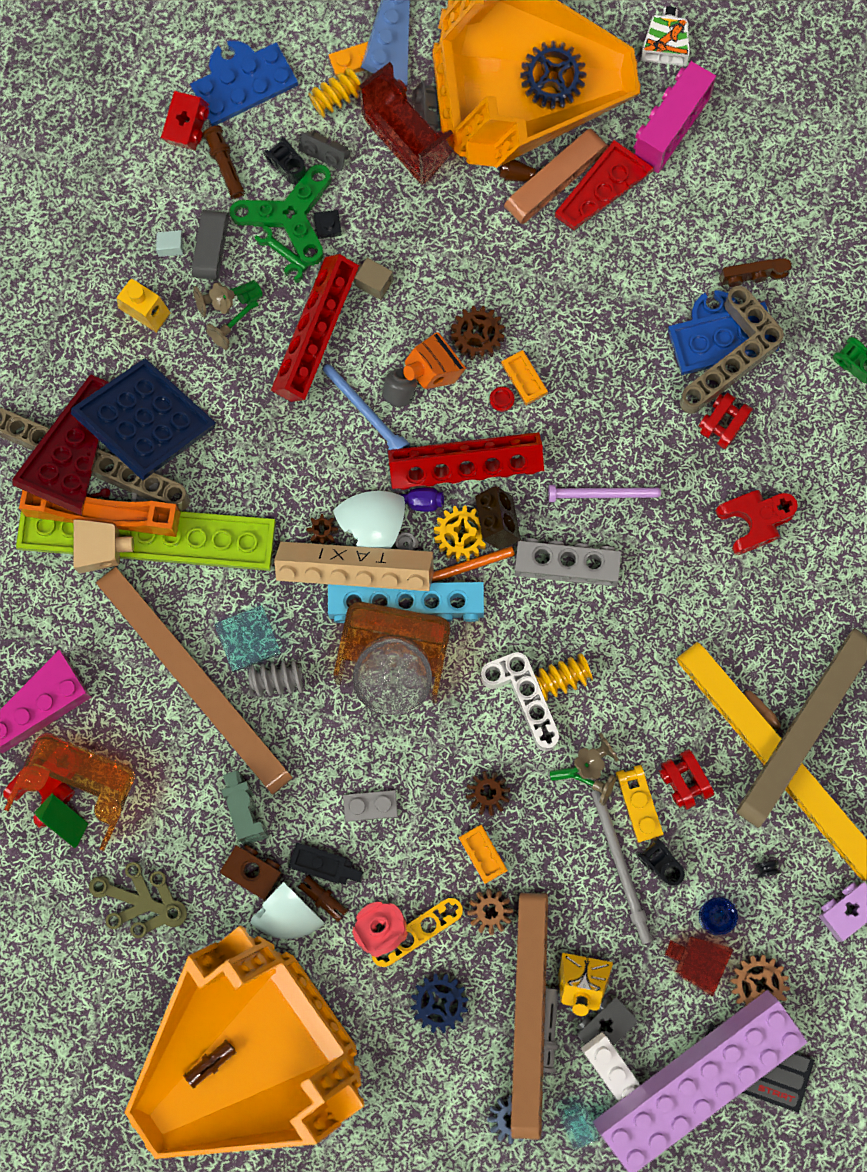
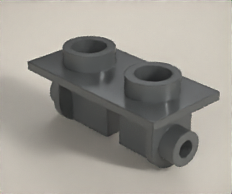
(423, 99)
(317, 147)

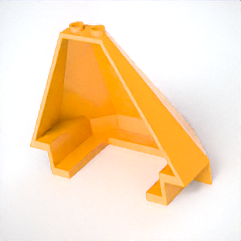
(481, 69)
(290, 1068)

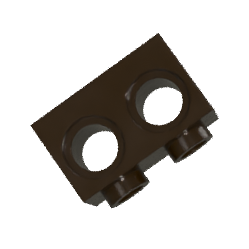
(497, 518)

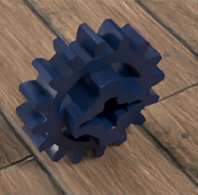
(428, 1010)

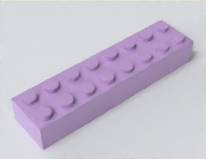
(699, 1082)

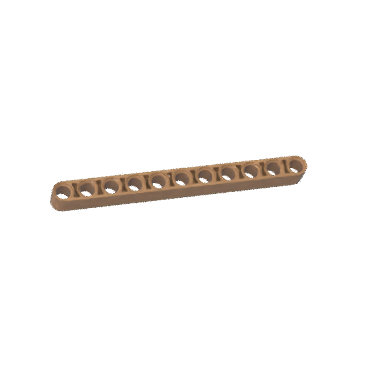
(194, 680)

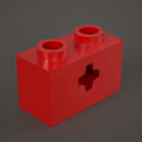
(182, 109)

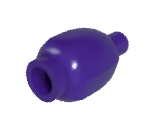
(424, 499)

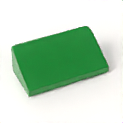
(62, 820)

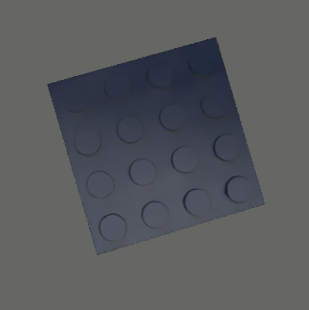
(143, 418)

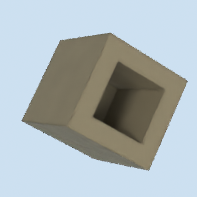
(373, 278)

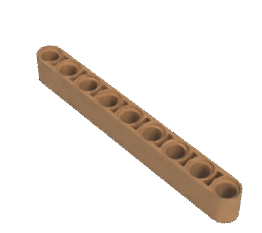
(529, 1017)

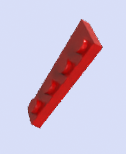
(606, 181)

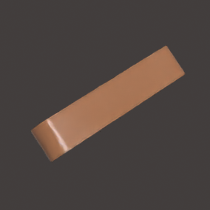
(556, 176)

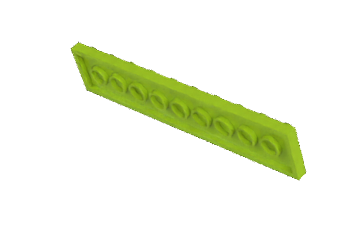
(199, 541)

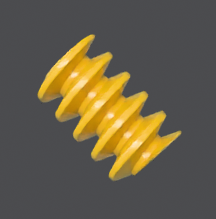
(335, 92)
(563, 676)

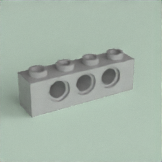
(605, 575)

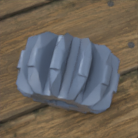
(500, 1120)

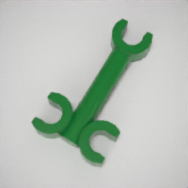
(296, 264)

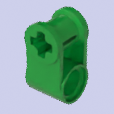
(854, 361)

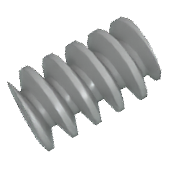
(275, 678)

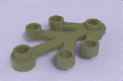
(143, 902)

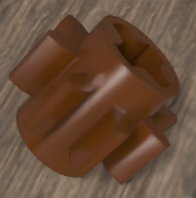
(316, 527)

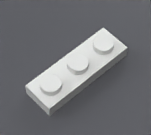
(610, 1066)

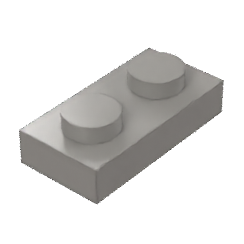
(370, 806)

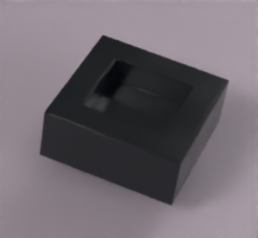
(327, 224)

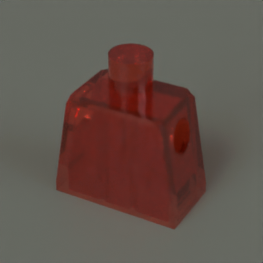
(700, 963)

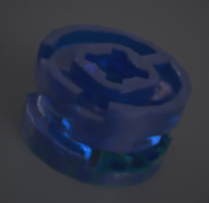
(718, 916)

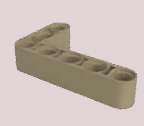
(737, 357)

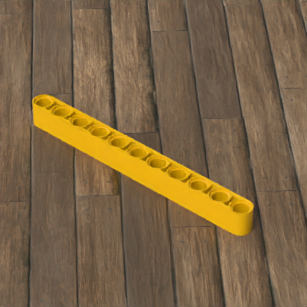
(762, 741)

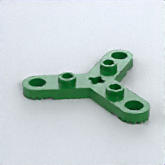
(275, 213)

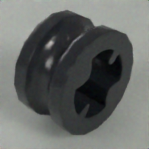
(768, 869)

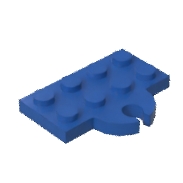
(243, 80)
(708, 335)

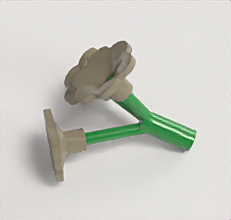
(589, 766)

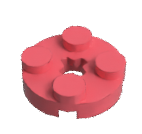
(389, 938)

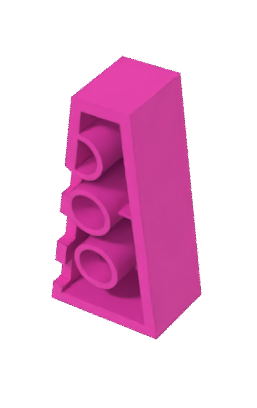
(41, 701)

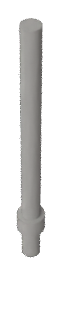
(638, 915)

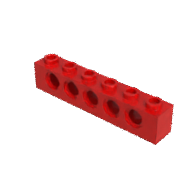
(315, 328)
(475, 451)

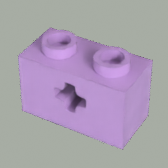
(834, 912)

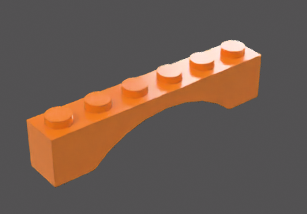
(142, 517)

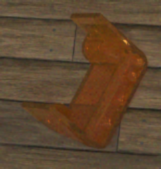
(370, 621)
(81, 769)

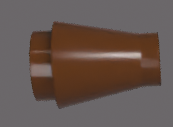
(516, 171)

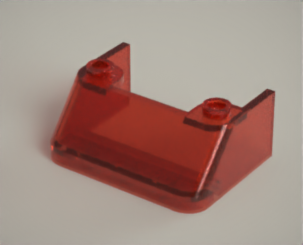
(402, 127)

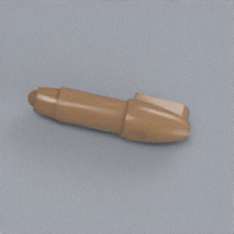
(767, 713)

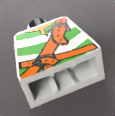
(667, 39)

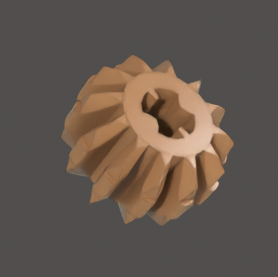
(498, 909)

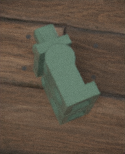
(242, 809)

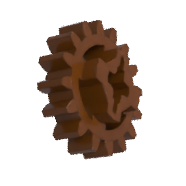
(486, 326)

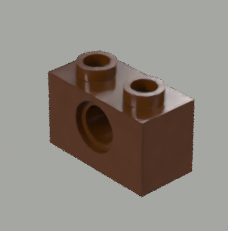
(237, 865)

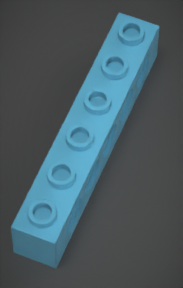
(470, 592)

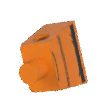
(433, 363)

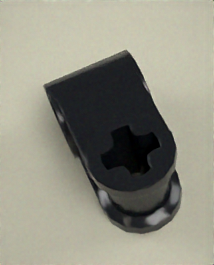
(284, 159)
(661, 862)

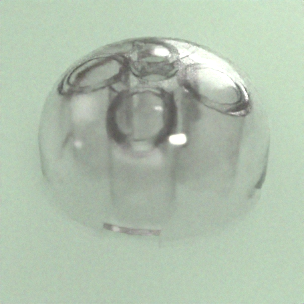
(390, 690)

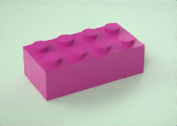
(674, 116)

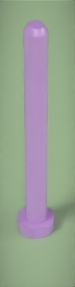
(556, 493)

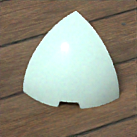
(372, 518)
(286, 915)

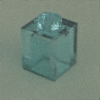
(579, 1126)

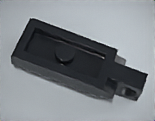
(323, 865)

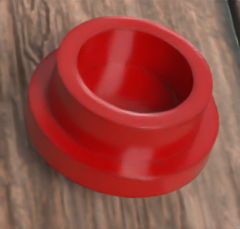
(502, 399)

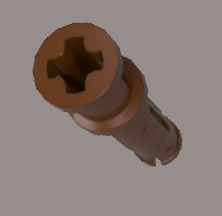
(221, 153)

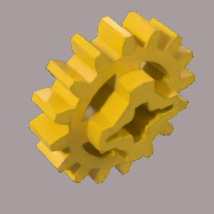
(451, 532)

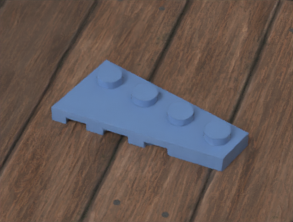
(389, 39)

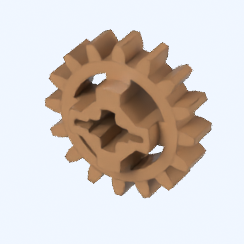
(765, 974)

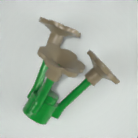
(221, 299)

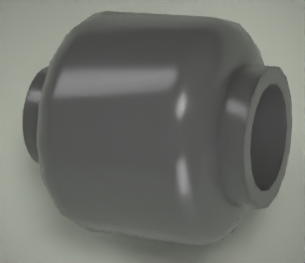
(397, 389)

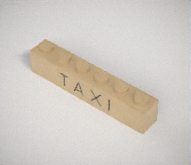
(354, 566)

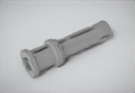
(550, 1045)

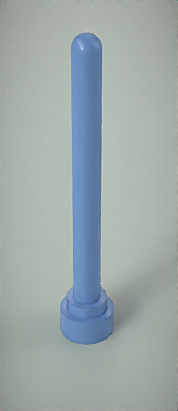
(394, 441)

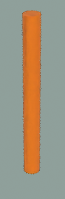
(473, 564)

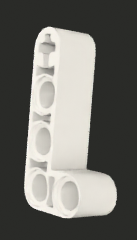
(526, 703)

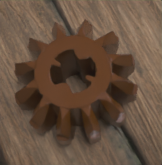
(482, 800)

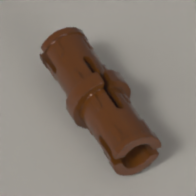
(323, 898)
(209, 1064)

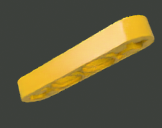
(419, 935)

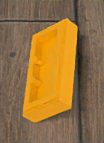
(524, 377)
(483, 854)

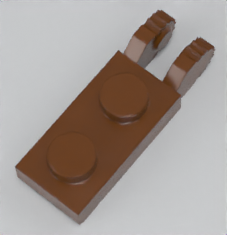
(755, 271)

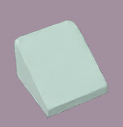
(169, 243)

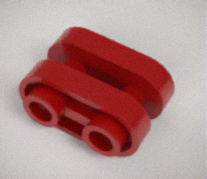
(722, 406)
(683, 795)

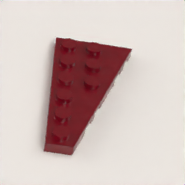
(64, 458)

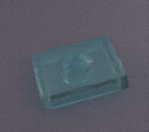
(247, 638)

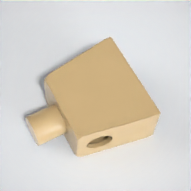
(98, 545)

